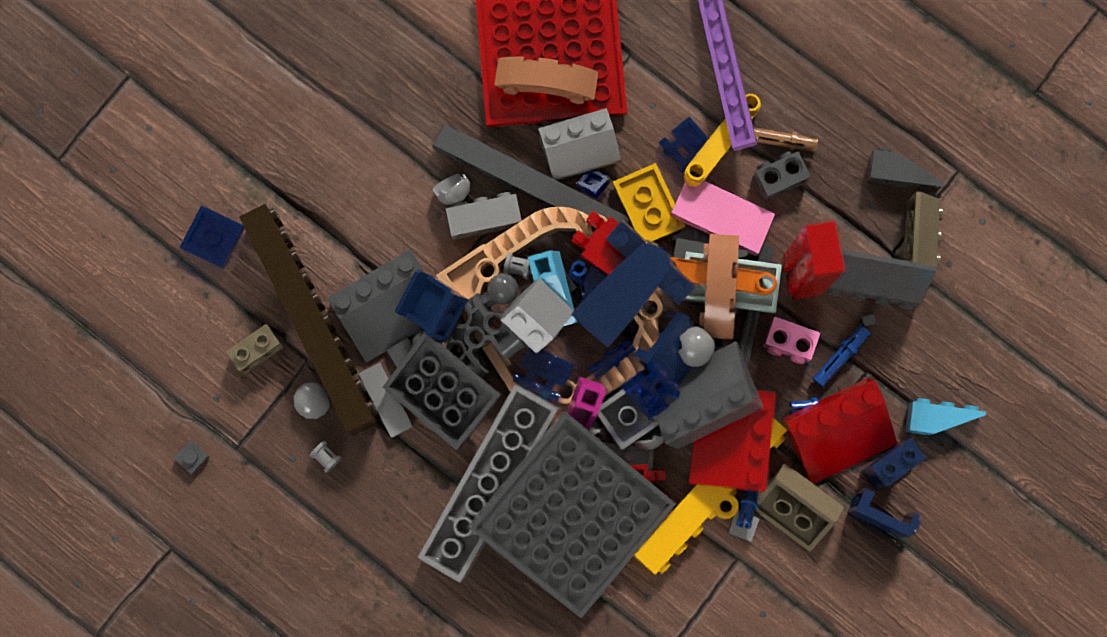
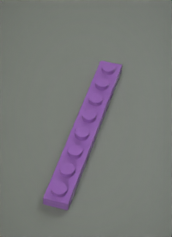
(728, 74)

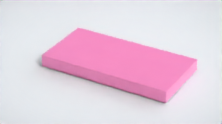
(723, 213)

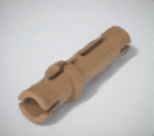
(787, 140)

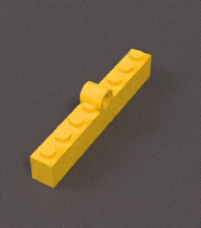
(688, 516)

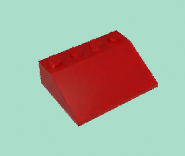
(840, 430)
(737, 452)

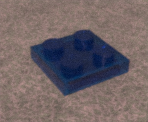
(212, 237)

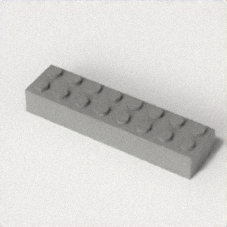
(512, 436)

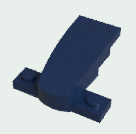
(630, 285)

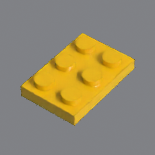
(648, 203)

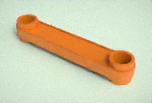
(746, 281)

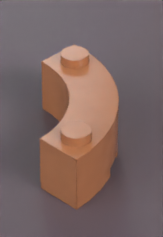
(547, 77)
(720, 285)

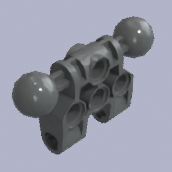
(501, 290)

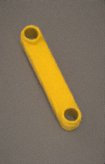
(715, 149)

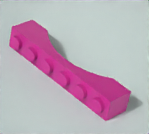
(586, 401)

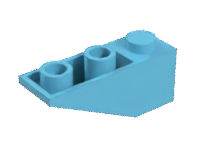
(550, 270)
(932, 418)

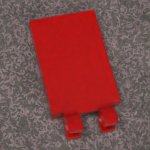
(597, 248)

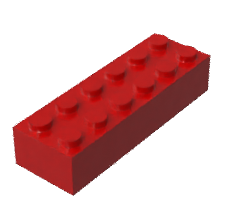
(813, 261)

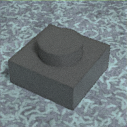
(191, 457)

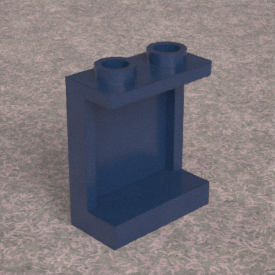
(431, 305)
(666, 348)
(893, 464)
(861, 509)

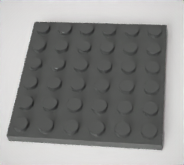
(571, 514)

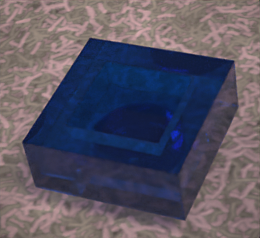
(593, 183)

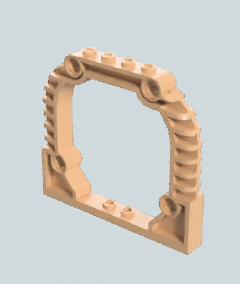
(468, 279)

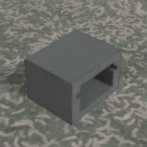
(867, 321)

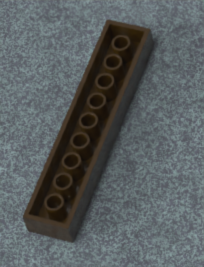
(308, 319)

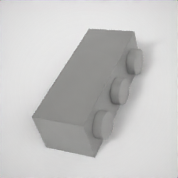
(483, 216)

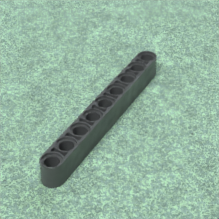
(516, 175)

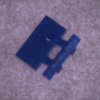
(690, 138)
(547, 366)
(645, 395)

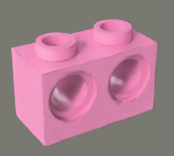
(792, 334)

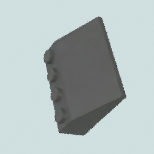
(883, 279)
(370, 305)
(441, 391)
(709, 398)

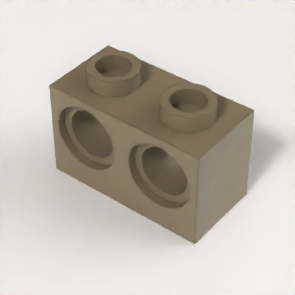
(255, 349)

